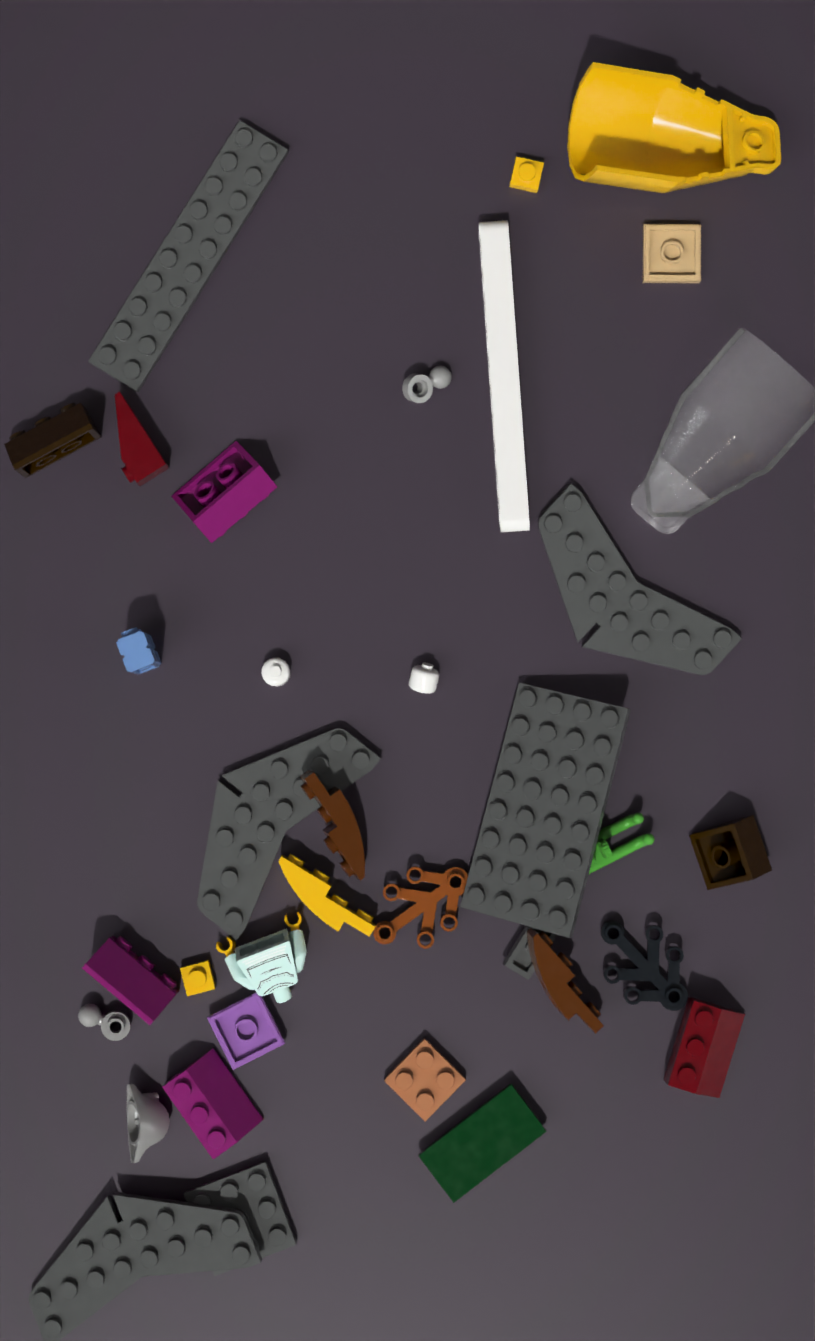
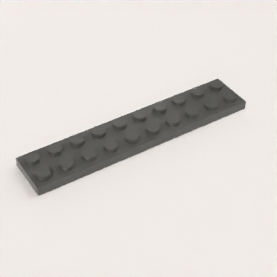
(188, 256)

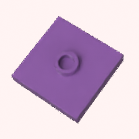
(246, 1030)

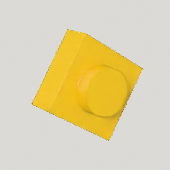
(526, 174)
(198, 978)

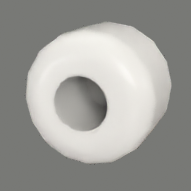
(276, 672)
(424, 678)

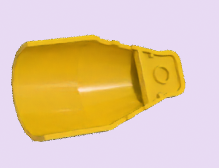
(662, 135)

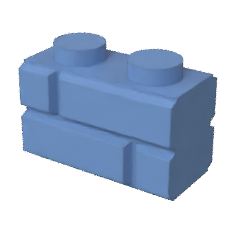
(138, 651)

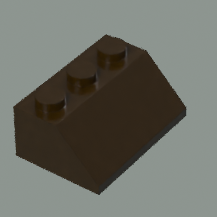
(51, 440)

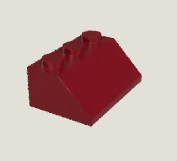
(703, 1048)

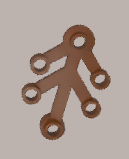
(425, 902)

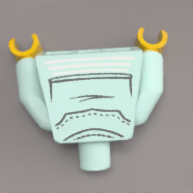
(268, 962)

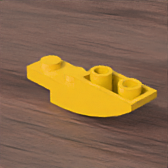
(313, 891)

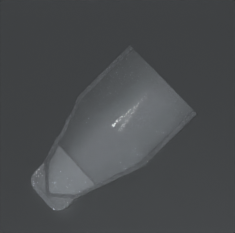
(724, 431)

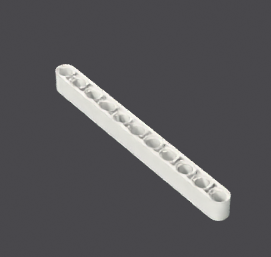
(504, 376)

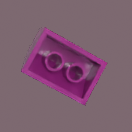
(224, 491)
(131, 978)
(212, 1103)

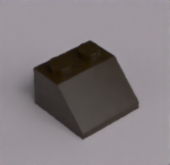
(730, 853)

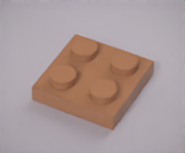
(424, 1079)

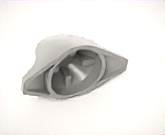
(146, 1121)

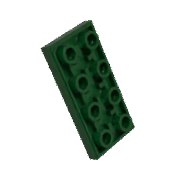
(482, 1142)

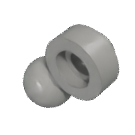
(438, 377)
(91, 1015)

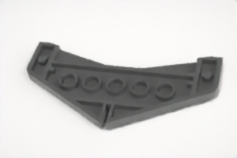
(604, 592)
(251, 827)
(149, 1240)

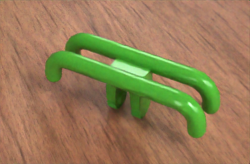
(604, 855)

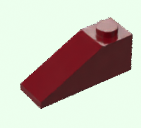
(136, 448)

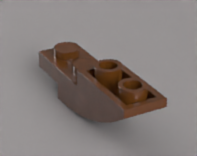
(343, 832)
(554, 975)

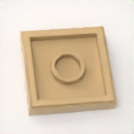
(671, 253)

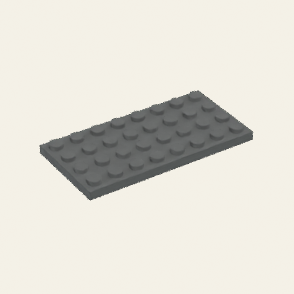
(545, 809)

